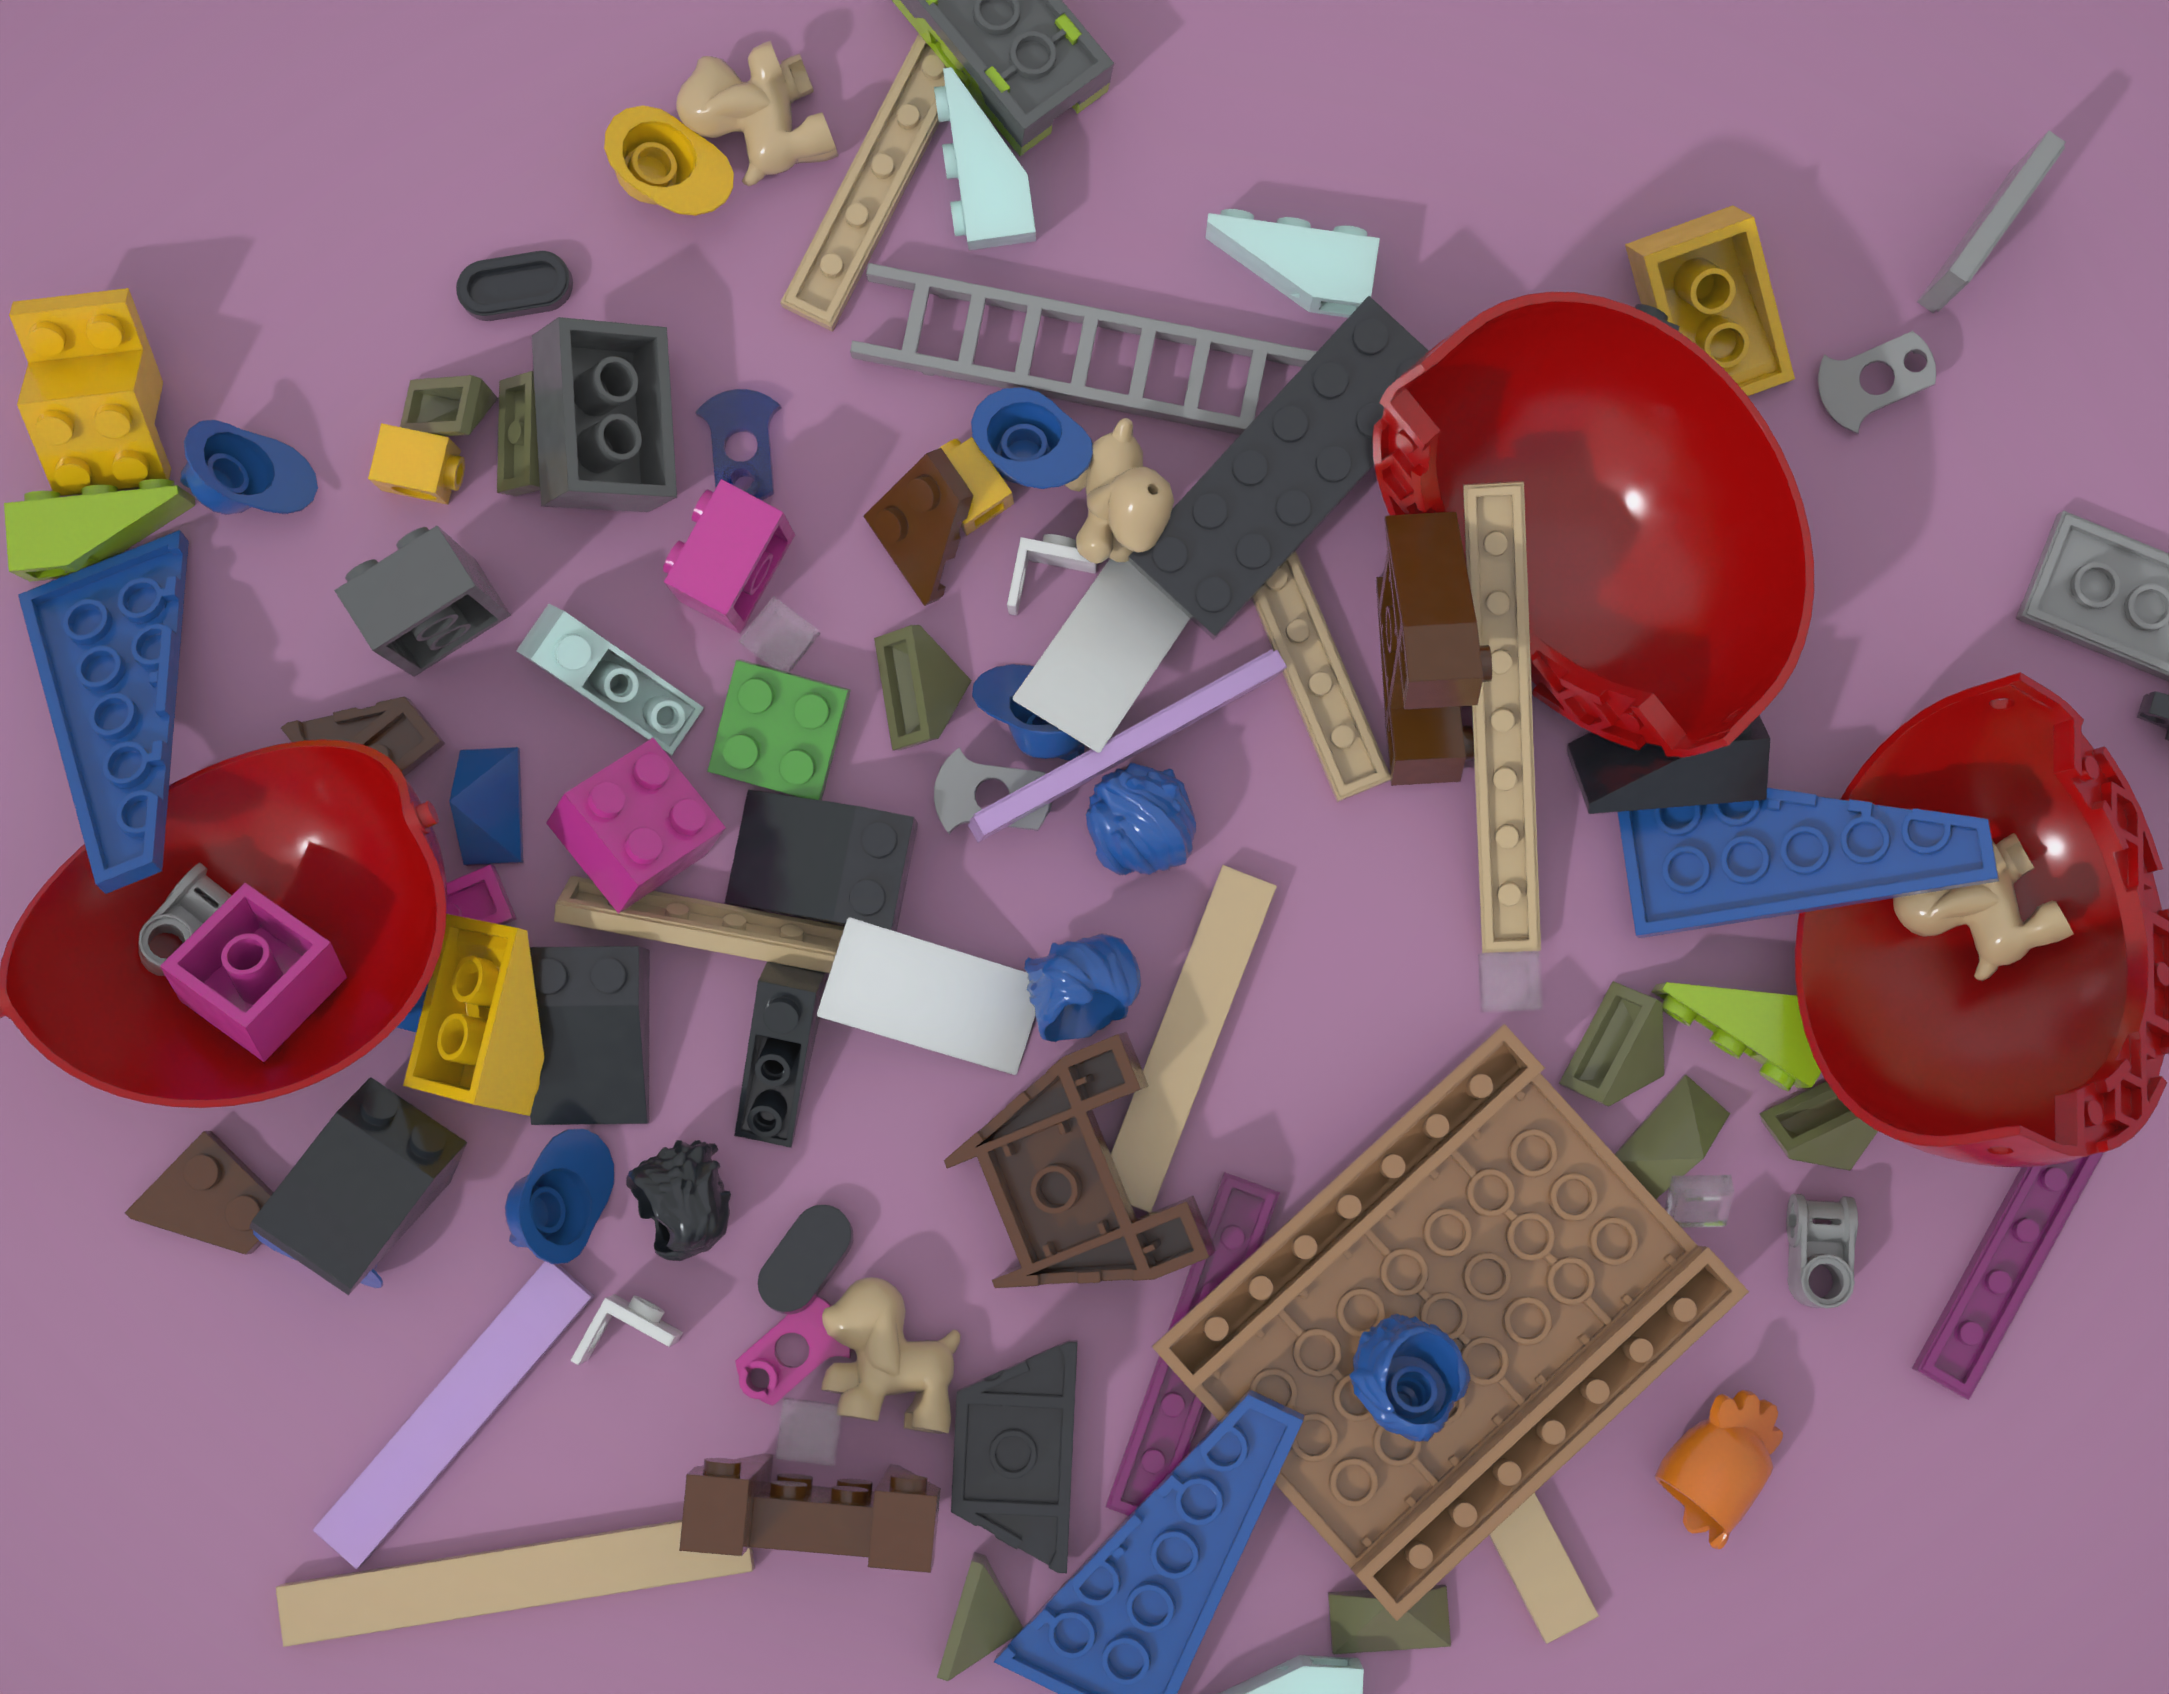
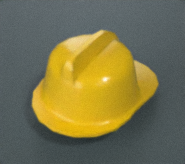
(667, 162)

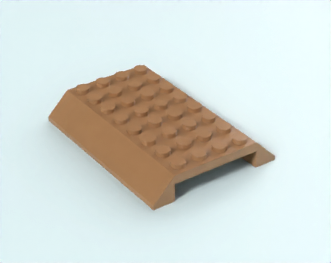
(1514, 1241)

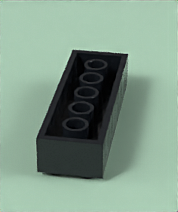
(1280, 473)

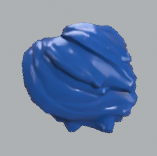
(1141, 820)
(1082, 986)
(1409, 1376)

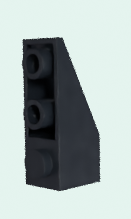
(779, 1052)

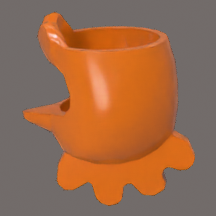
(1722, 1464)

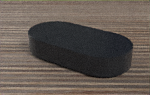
(514, 285)
(805, 1259)

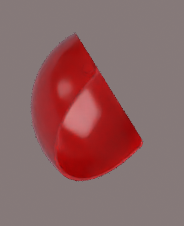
(307, 825)

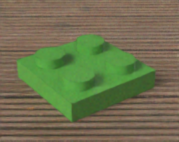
(778, 730)

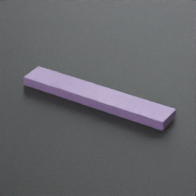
(1126, 745)
(453, 1413)

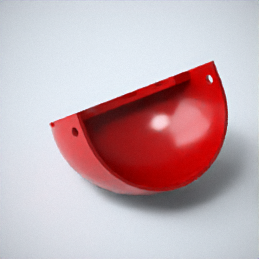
(1654, 511)
(2049, 1049)

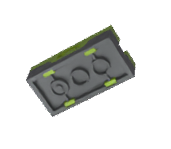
(1016, 59)

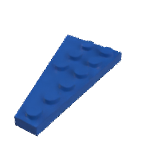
(110, 683)
(1791, 858)
(1153, 1586)

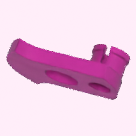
(784, 1377)

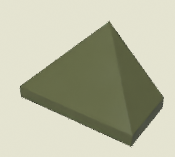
(446, 405)
(918, 685)
(1619, 1048)
(1818, 1129)
(1673, 1136)
(981, 1620)
(1364, 1625)

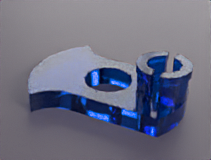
(742, 412)

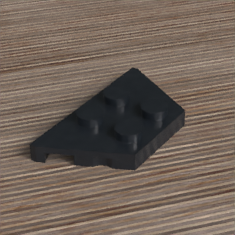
(1018, 1453)

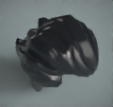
(683, 1198)

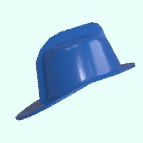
(1030, 439)
(244, 470)
(1031, 733)
(561, 1196)

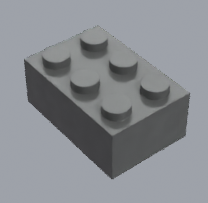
(603, 415)
(421, 600)

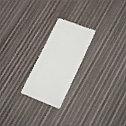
(1103, 655)
(929, 996)

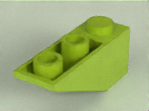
(62, 535)
(1749, 1023)

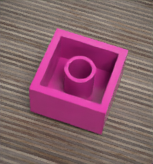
(728, 555)
(635, 825)
(254, 971)

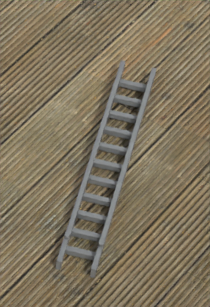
(1091, 319)

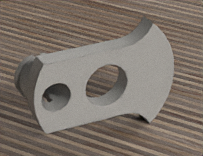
(1841, 385)
(957, 787)

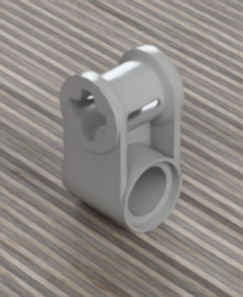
(182, 913)
(1821, 1245)

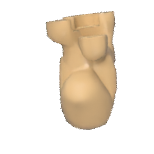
(719, 103)
(1124, 499)
(1990, 913)
(872, 1323)

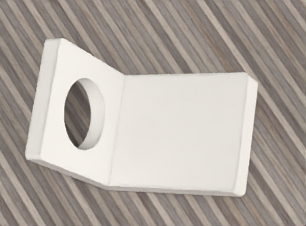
(1054, 551)
(636, 1313)

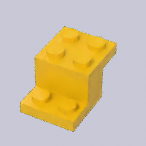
(90, 390)

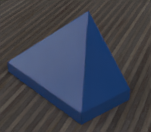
(488, 806)

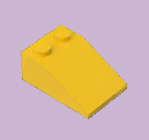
(1719, 292)
(480, 1020)

